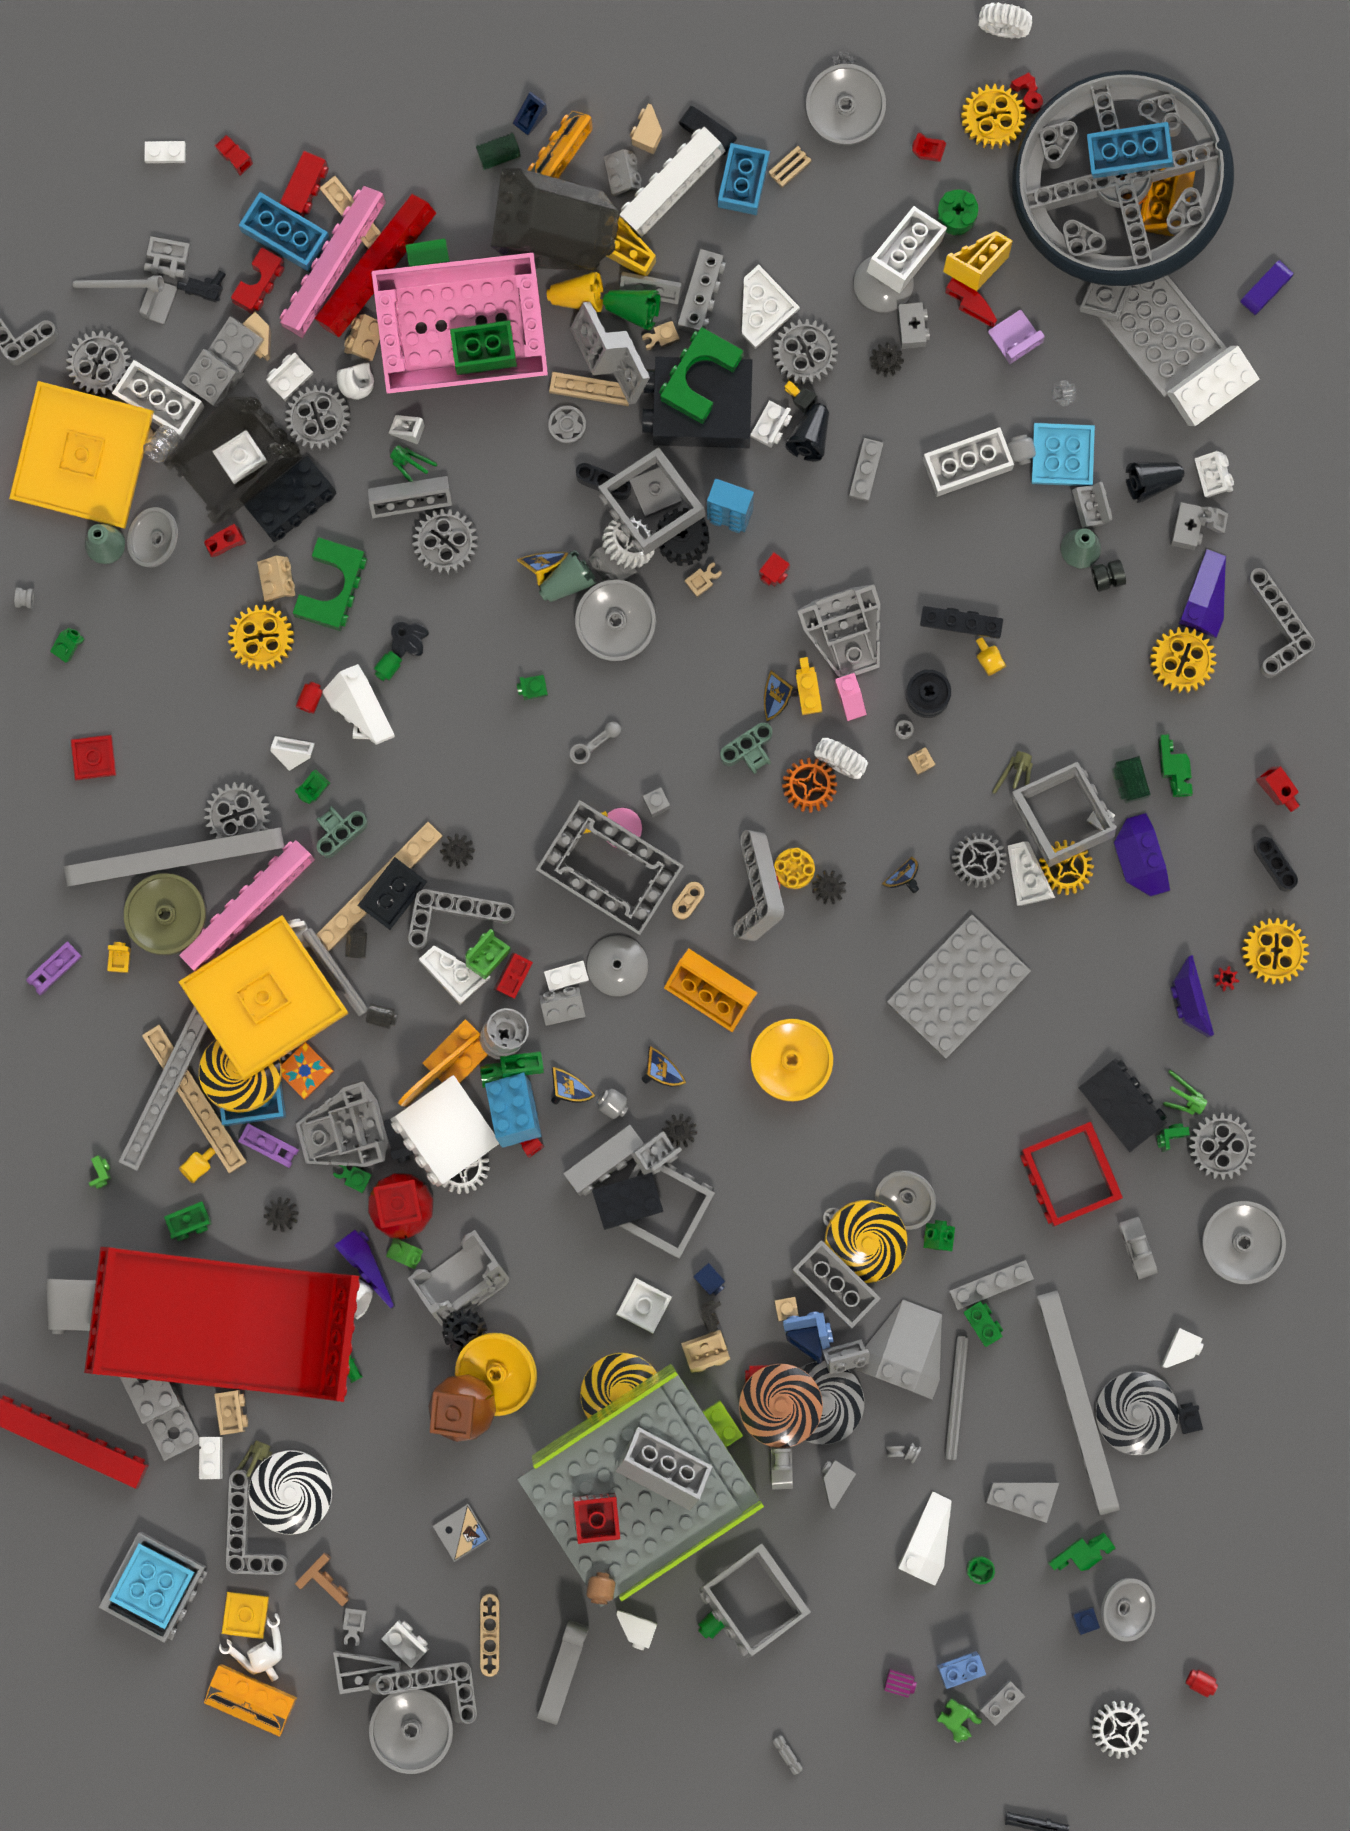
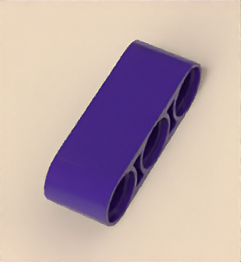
(1267, 287)

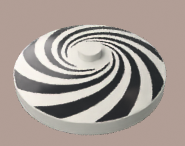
(290, 1492)

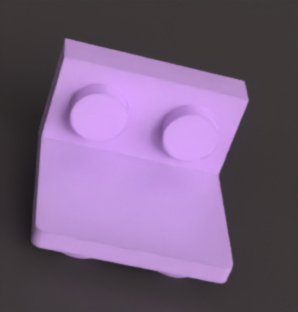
(1016, 336)

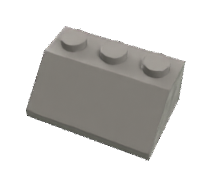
(836, 1481)

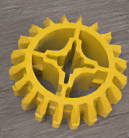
(1073, 873)

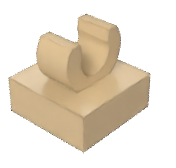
(921, 761)

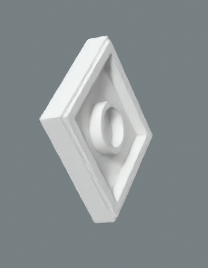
(240, 456)
(644, 1305)

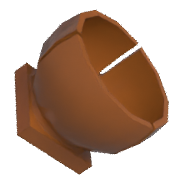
(460, 1408)

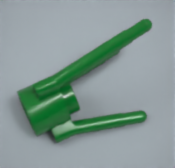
(402, 456)

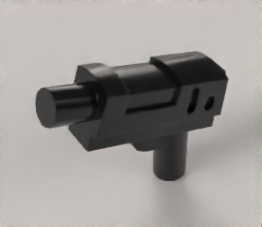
(207, 289)

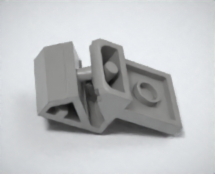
(223, 362)

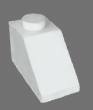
(1182, 1348)
(637, 1629)

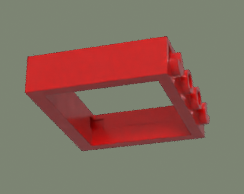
(1035, 1179)

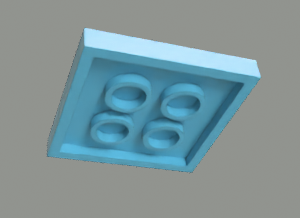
(1063, 454)
(152, 1586)

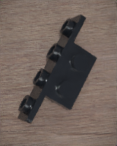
(962, 622)

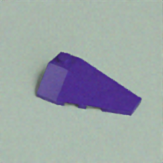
(1206, 599)
(360, 1255)

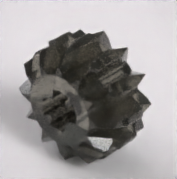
(887, 352)
(452, 856)
(832, 881)
(687, 1131)
(274, 1213)

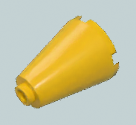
(577, 290)

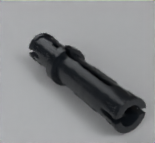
(1037, 1824)

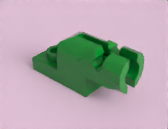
(1175, 767)
(512, 1065)
(1083, 1554)

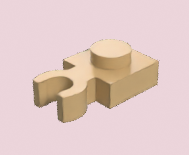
(664, 335)
(700, 581)

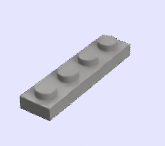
(991, 1285)

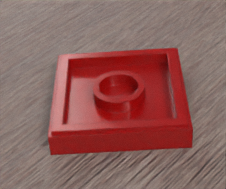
(93, 757)

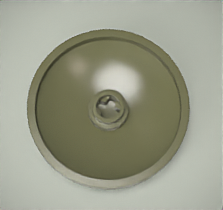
(164, 914)

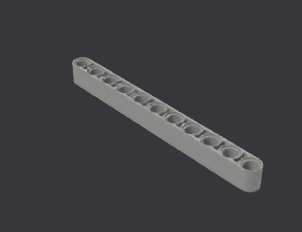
(173, 856)
(1078, 1403)

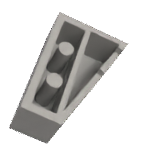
(1027, 1499)
(356, 1670)

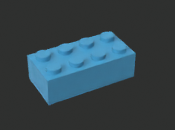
(1130, 150)
(283, 231)
(730, 506)

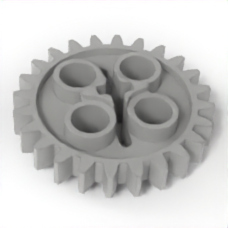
(822, 344)
(82, 358)
(300, 424)
(457, 528)
(231, 798)
(1235, 1160)

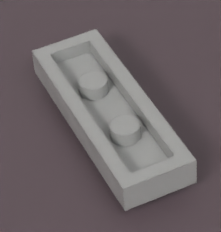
(668, 290)
(866, 469)

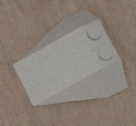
(845, 629)
(345, 1130)
(907, 1350)

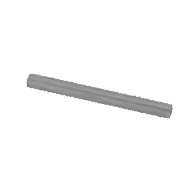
(956, 1398)

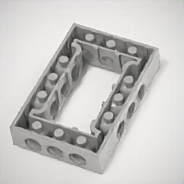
(556, 869)

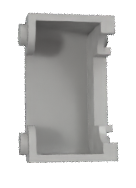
(460, 1281)
(69, 1304)

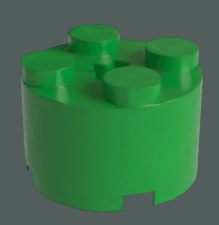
(961, 201)

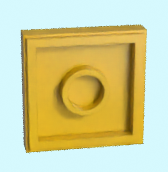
(245, 1615)

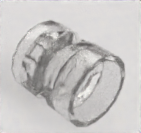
(161, 445)

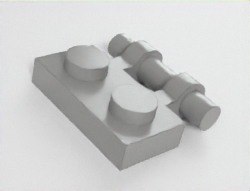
(169, 251)

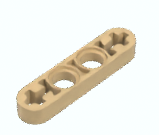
(489, 1635)

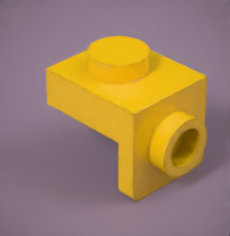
(119, 957)

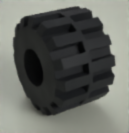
(686, 548)

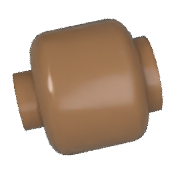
(600, 1588)

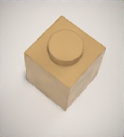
(786, 1308)

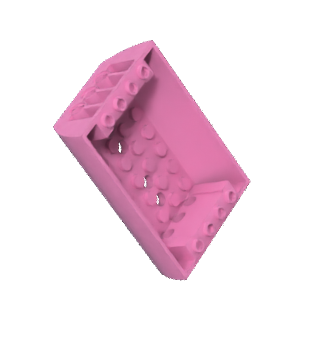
(457, 295)

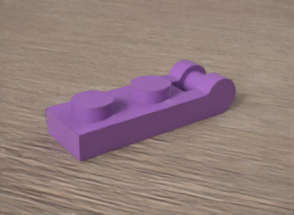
(54, 968)
(267, 1145)

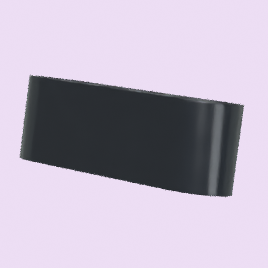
(695, 119)
(597, 473)
(1276, 874)

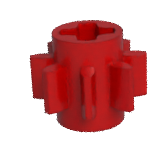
(1227, 972)

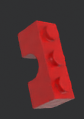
(251, 296)

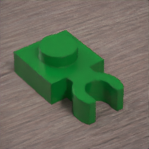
(355, 1178)

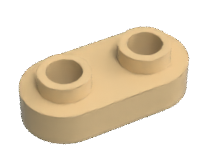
(687, 900)

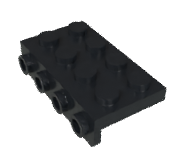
(291, 499)
(1123, 1104)

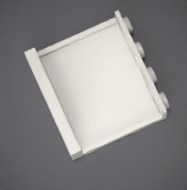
(444, 1131)

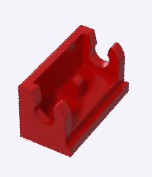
(513, 975)

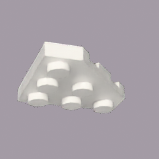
(764, 307)

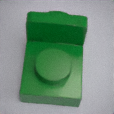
(532, 687)

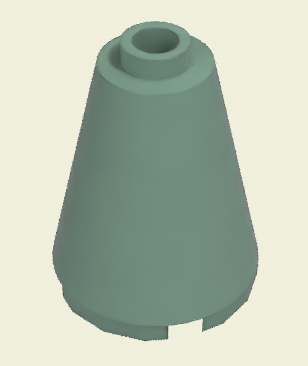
(104, 543)
(1080, 548)
(567, 578)

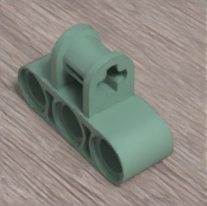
(752, 754)
(332, 824)

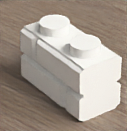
(211, 1458)

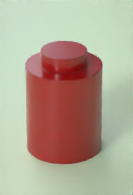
(309, 697)

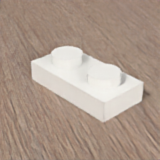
(165, 152)
(566, 976)

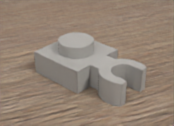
(1216, 519)
(354, 1621)

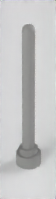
(154, 283)

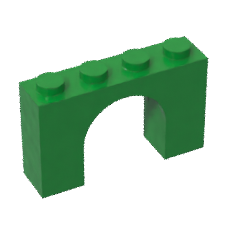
(703, 347)
(333, 612)

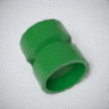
(980, 1570)

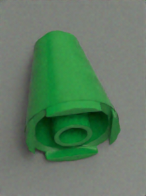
(634, 306)

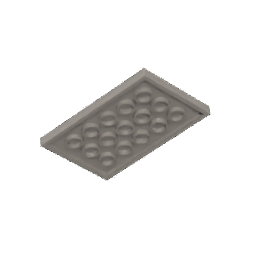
(1163, 334)
(958, 986)

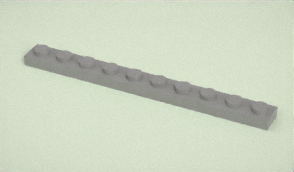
(164, 1091)

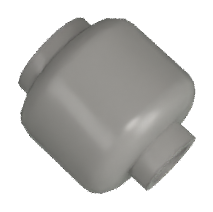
(1022, 449)
(612, 1103)

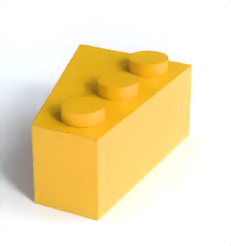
(632, 251)
(979, 261)

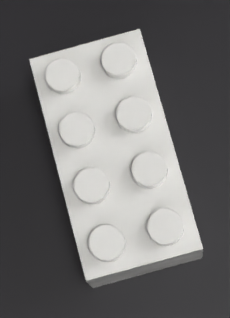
(906, 249)
(1213, 385)
(151, 391)
(968, 462)

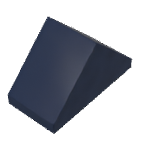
(530, 114)
(807, 1341)

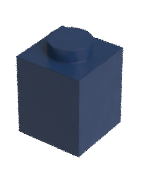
(710, 1280)
(1085, 1620)

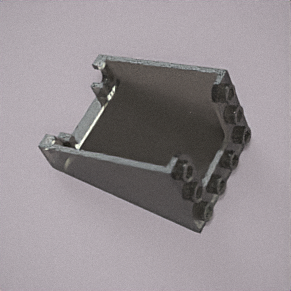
(205, 473)

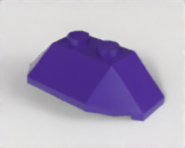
(1141, 856)
(1190, 999)

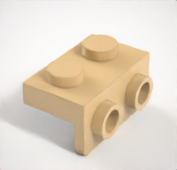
(363, 337)
(276, 578)
(705, 1351)
(230, 1412)

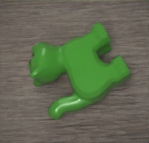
(954, 1720)

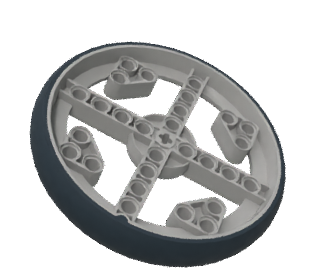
(1190, 236)

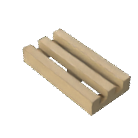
(802, 155)

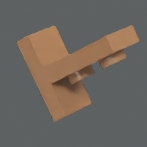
(324, 1580)

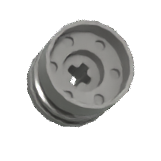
(510, 1025)

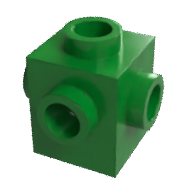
(939, 1236)

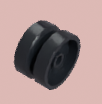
(924, 682)

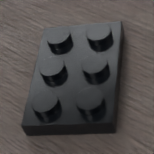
(392, 893)
(627, 1201)

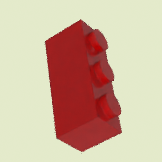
(304, 183)

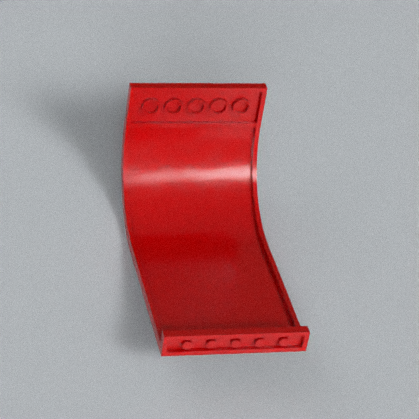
(221, 1324)

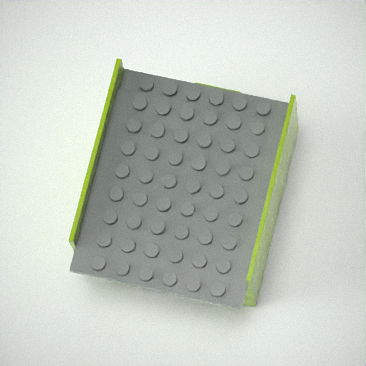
(652, 1528)

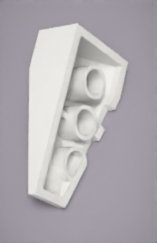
(356, 701)
(927, 1547)

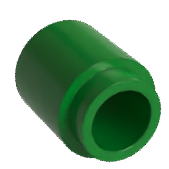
(387, 666)
(710, 1626)

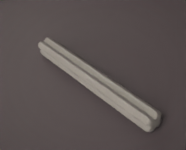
(334, 971)

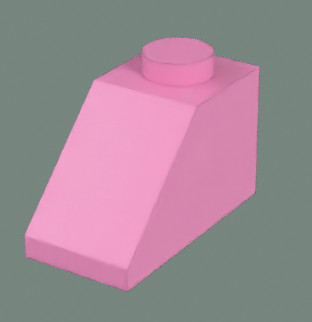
(850, 696)

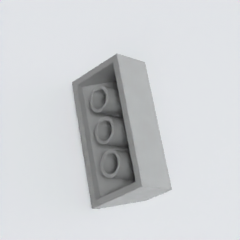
(836, 1284)
(664, 1468)

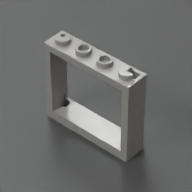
(657, 539)
(1089, 790)
(689, 1181)
(781, 1583)
(180, 1612)

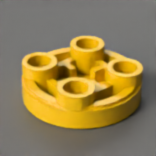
(794, 868)

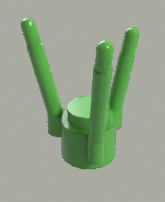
(1195, 1103)

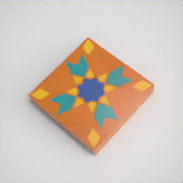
(305, 1071)

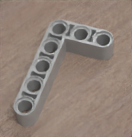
(20, 343)
(1282, 623)
(764, 888)
(453, 909)
(242, 1532)
(563, 1672)
(430, 1680)

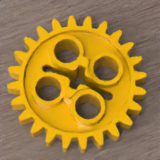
(998, 133)
(259, 619)
(1199, 666)
(1293, 953)

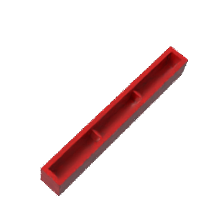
(382, 255)
(71, 1444)

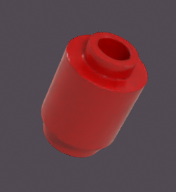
(1201, 1683)

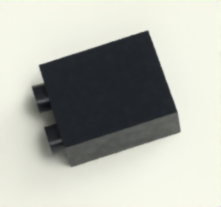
(729, 419)

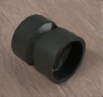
(1108, 575)

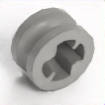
(900, 725)
(895, 1451)
(912, 1453)

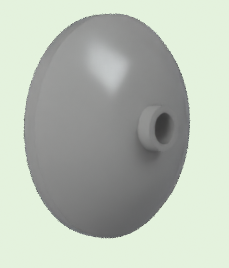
(877, 295)
(152, 537)
(619, 980)
(913, 1210)
(1135, 1613)

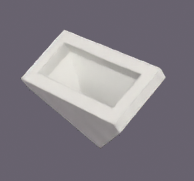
(291, 751)

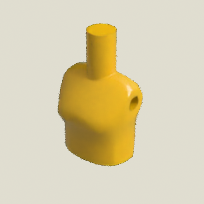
(989, 657)
(196, 1165)

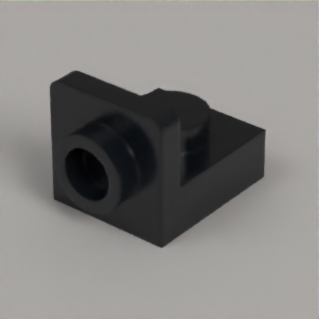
(1189, 1418)

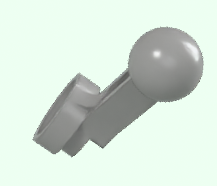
(611, 730)

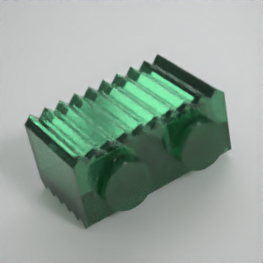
(498, 151)
(1131, 779)

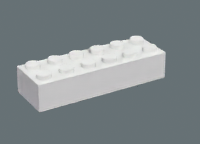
(672, 182)

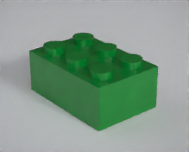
(483, 347)

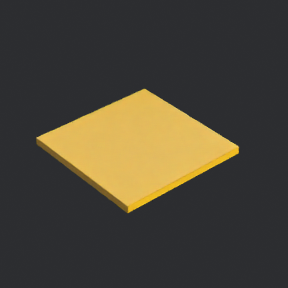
(81, 454)
(263, 997)

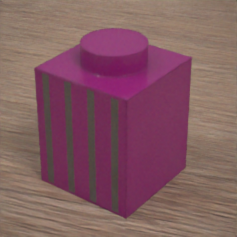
(900, 1683)

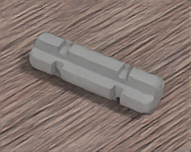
(787, 1755)

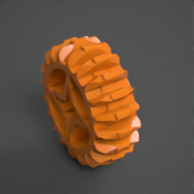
(801, 783)

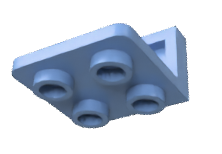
(812, 1320)

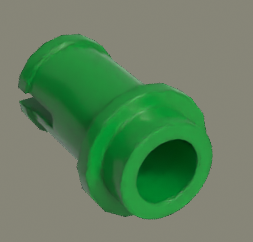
(354, 1373)

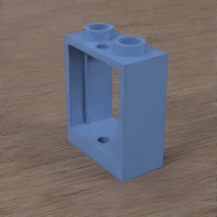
(968, 1665)

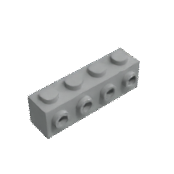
(701, 291)
(409, 497)
(604, 1161)

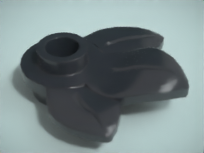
(410, 641)

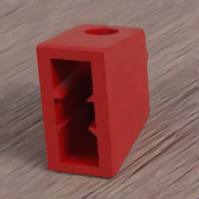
(1273, 782)

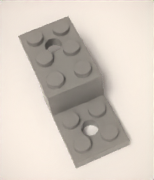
(609, 353)
(161, 1409)

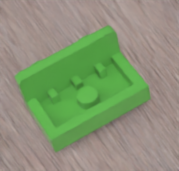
(486, 954)

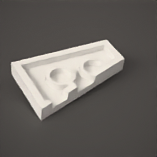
(1027, 875)
(452, 974)

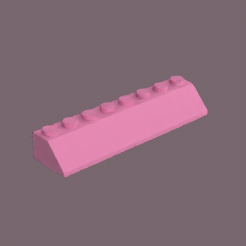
(333, 261)
(248, 906)

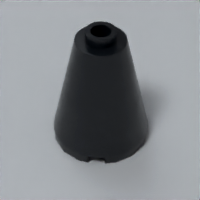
(810, 434)
(1152, 478)

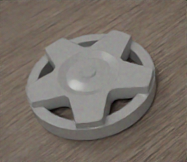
(567, 424)

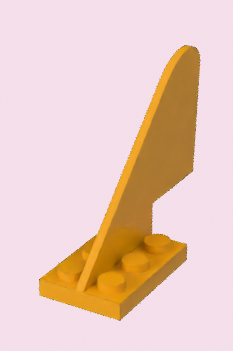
(454, 1056)

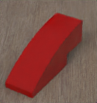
(971, 302)

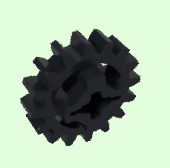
(454, 1329)

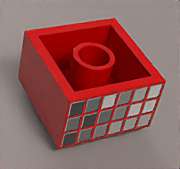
(596, 1518)

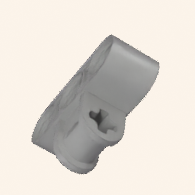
(1138, 1248)
(781, 1468)

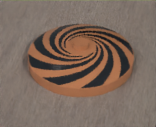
(780, 1405)

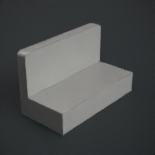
(158, 304)

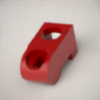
(224, 540)

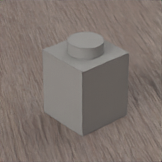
(656, 802)

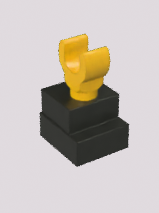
(803, 398)

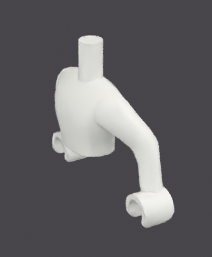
(262, 1656)

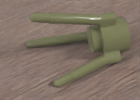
(1021, 763)
(259, 1452)

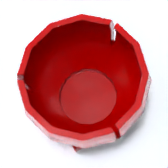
(400, 1205)

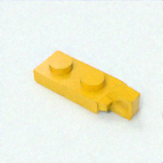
(808, 688)

